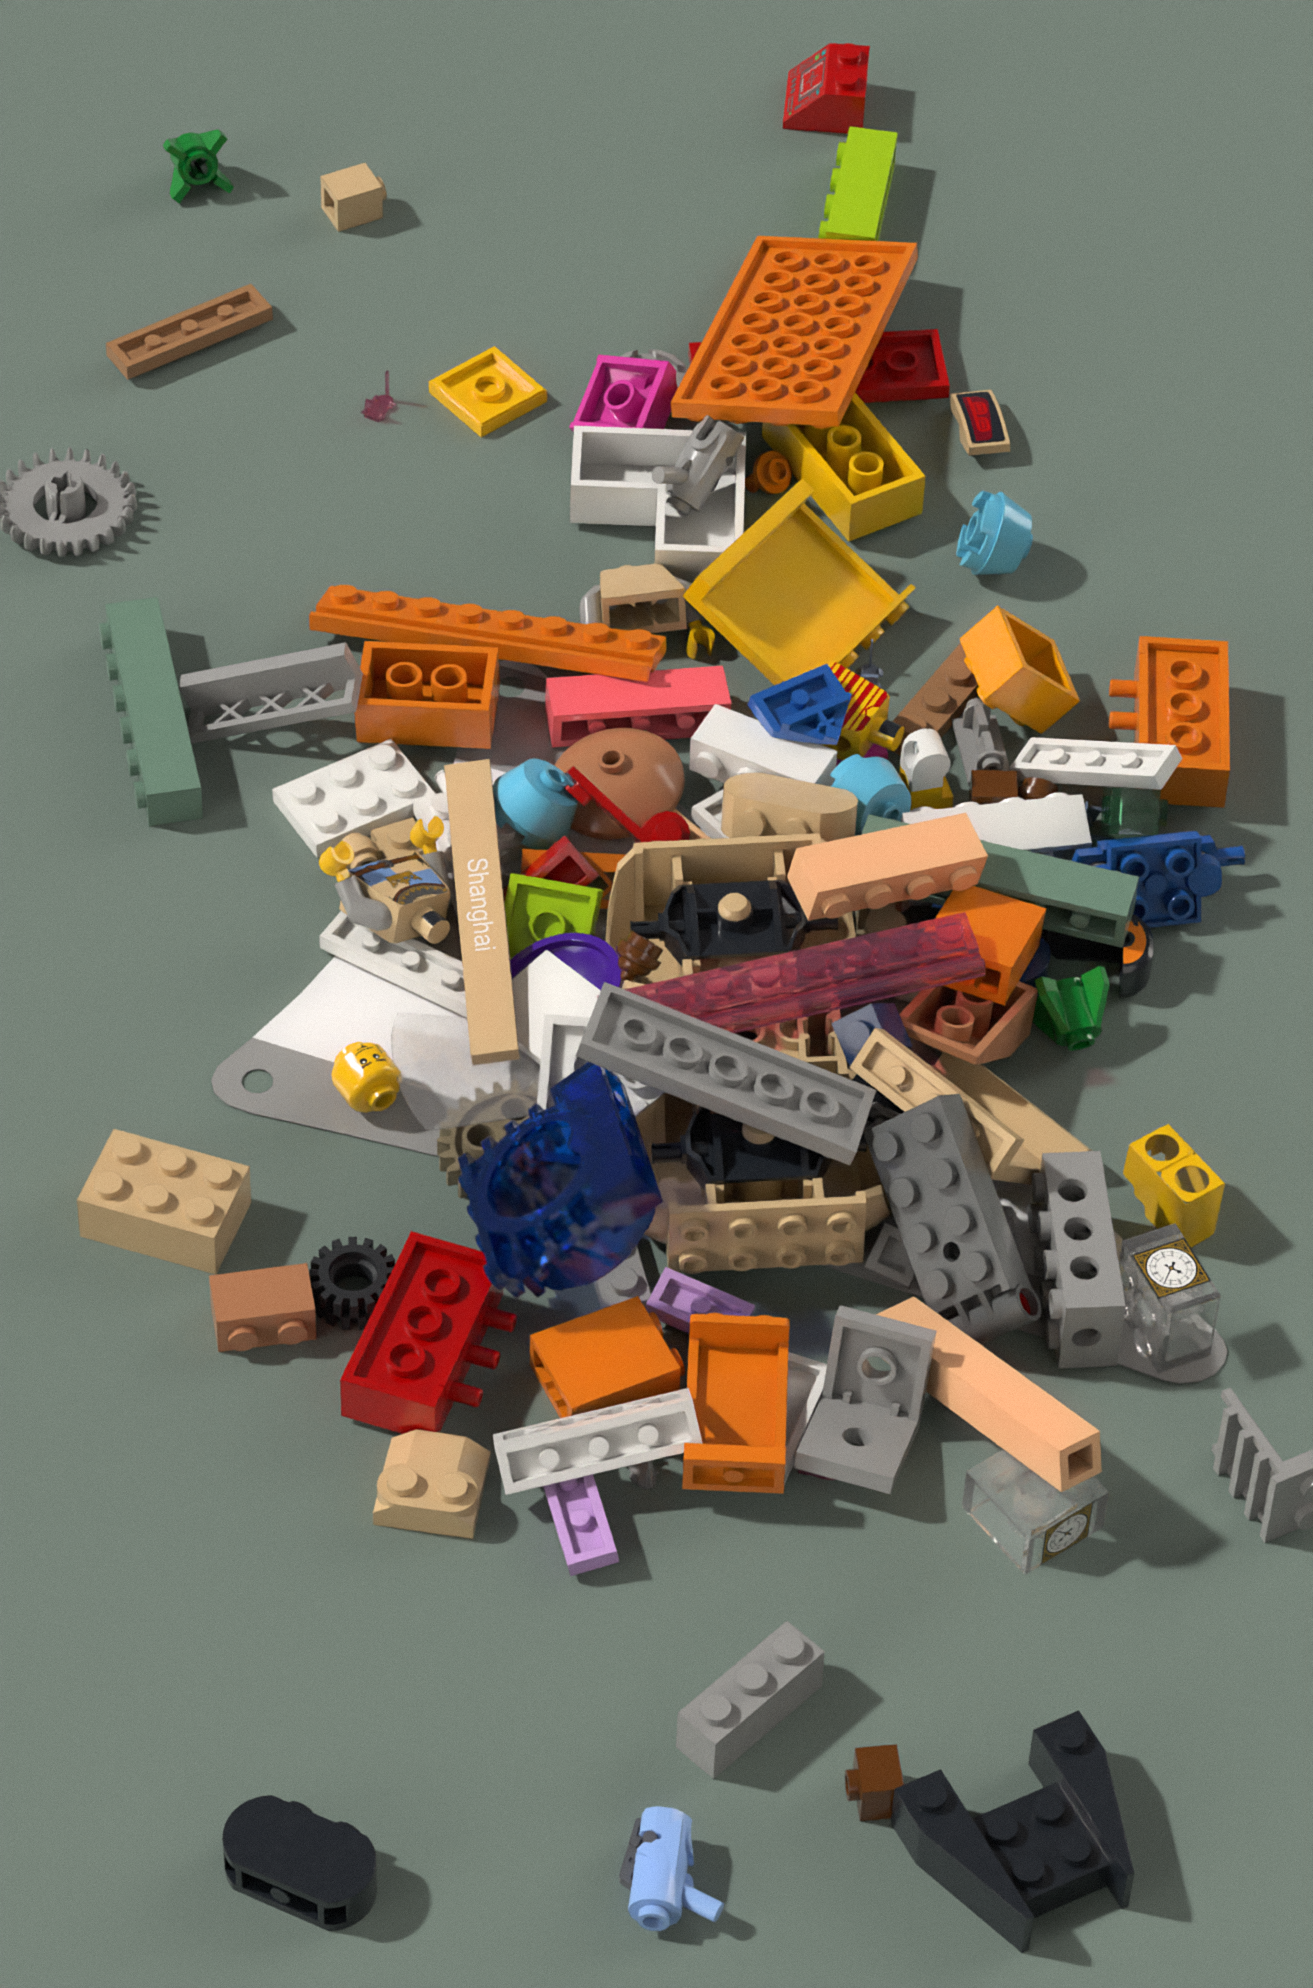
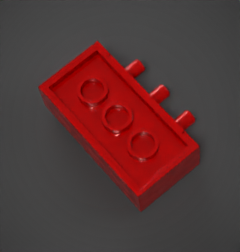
(424, 1339)

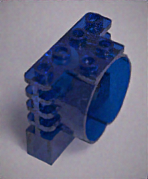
(562, 1188)

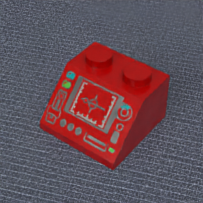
(828, 90)

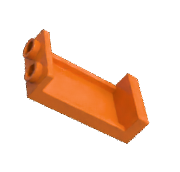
(739, 1403)

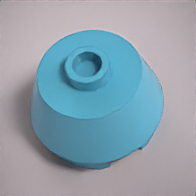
(995, 535)
(875, 786)
(535, 803)

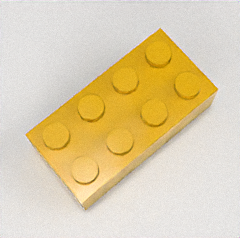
(855, 468)

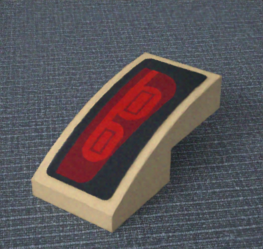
(980, 422)

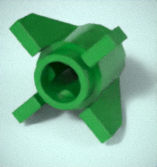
(196, 161)
(1072, 1008)

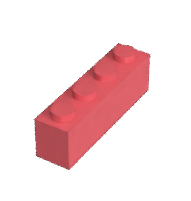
(667, 705)

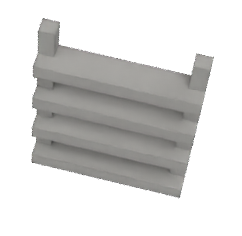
(1273, 1488)

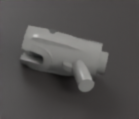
(699, 465)

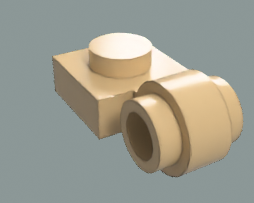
(384, 843)

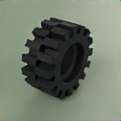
(346, 1262)

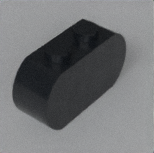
(300, 1862)

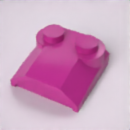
(627, 394)

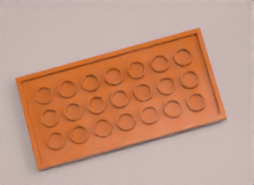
(795, 331)

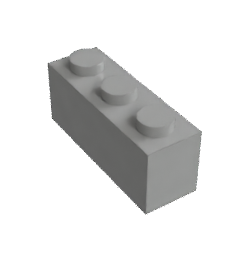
(749, 1699)

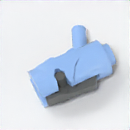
(658, 1873)

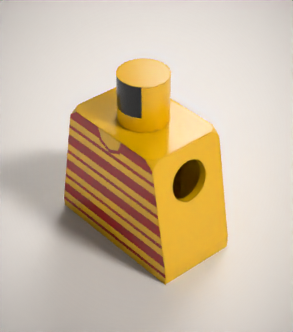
(865, 717)

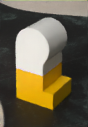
(924, 770)

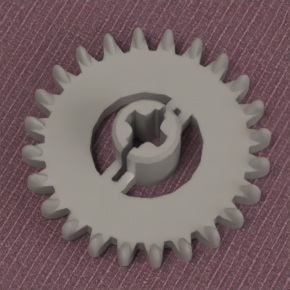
(64, 489)

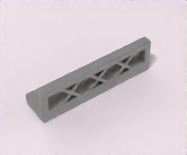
(274, 685)

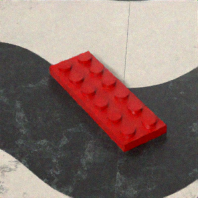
(901, 368)

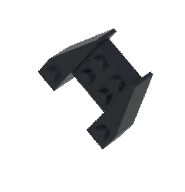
(1028, 1851)

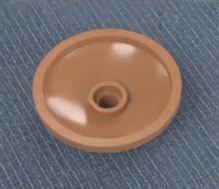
(632, 769)

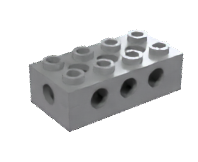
(1077, 1260)

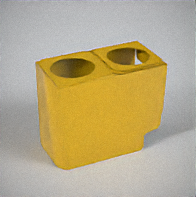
(1193, 1184)

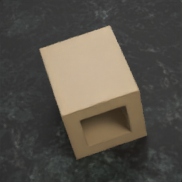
(352, 196)

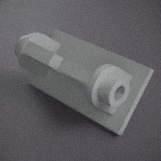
(979, 739)

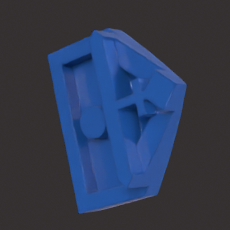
(803, 707)

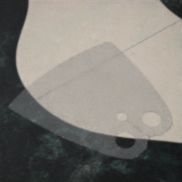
(443, 1082)

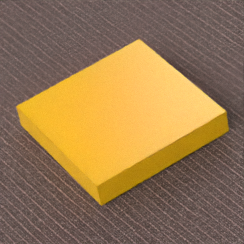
(487, 391)

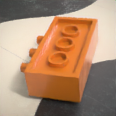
(1185, 703)

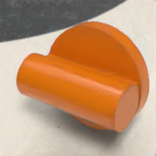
(770, 474)

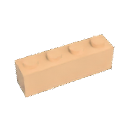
(887, 866)

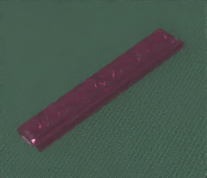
(825, 976)

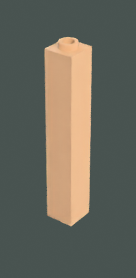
(1005, 1403)

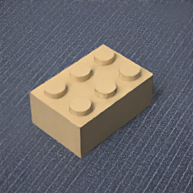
(164, 1201)

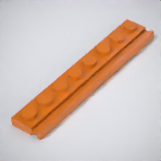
(518, 636)

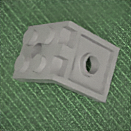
(868, 1404)

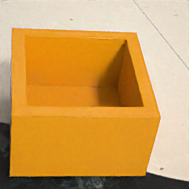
(1018, 670)

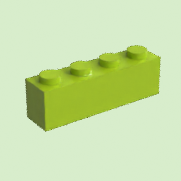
(860, 185)

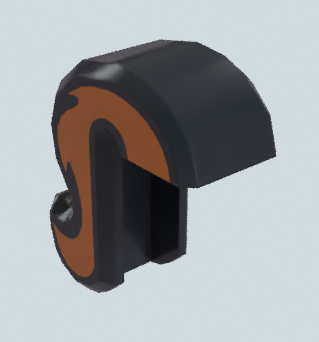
(1134, 956)

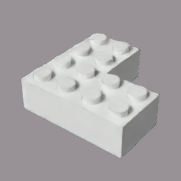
(617, 488)

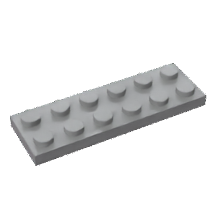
(726, 1073)

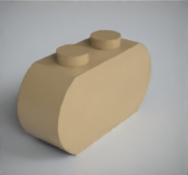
(785, 806)

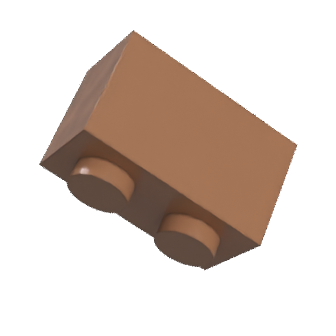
(262, 1307)

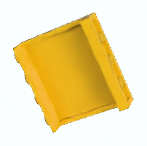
(794, 593)

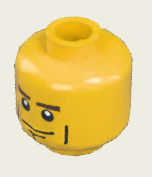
(366, 1077)

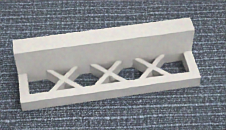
(596, 1441)

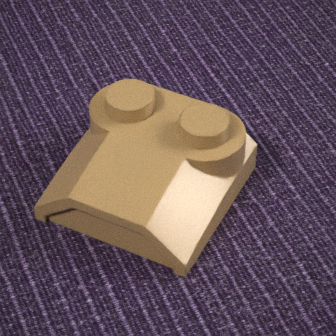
(432, 1484)

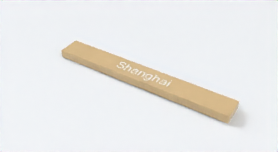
(481, 913)

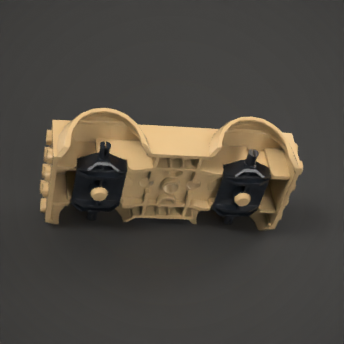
(727, 1187)

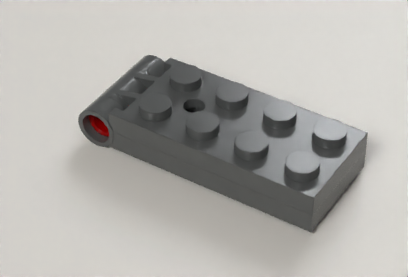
(952, 1219)

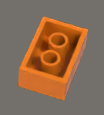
(428, 694)

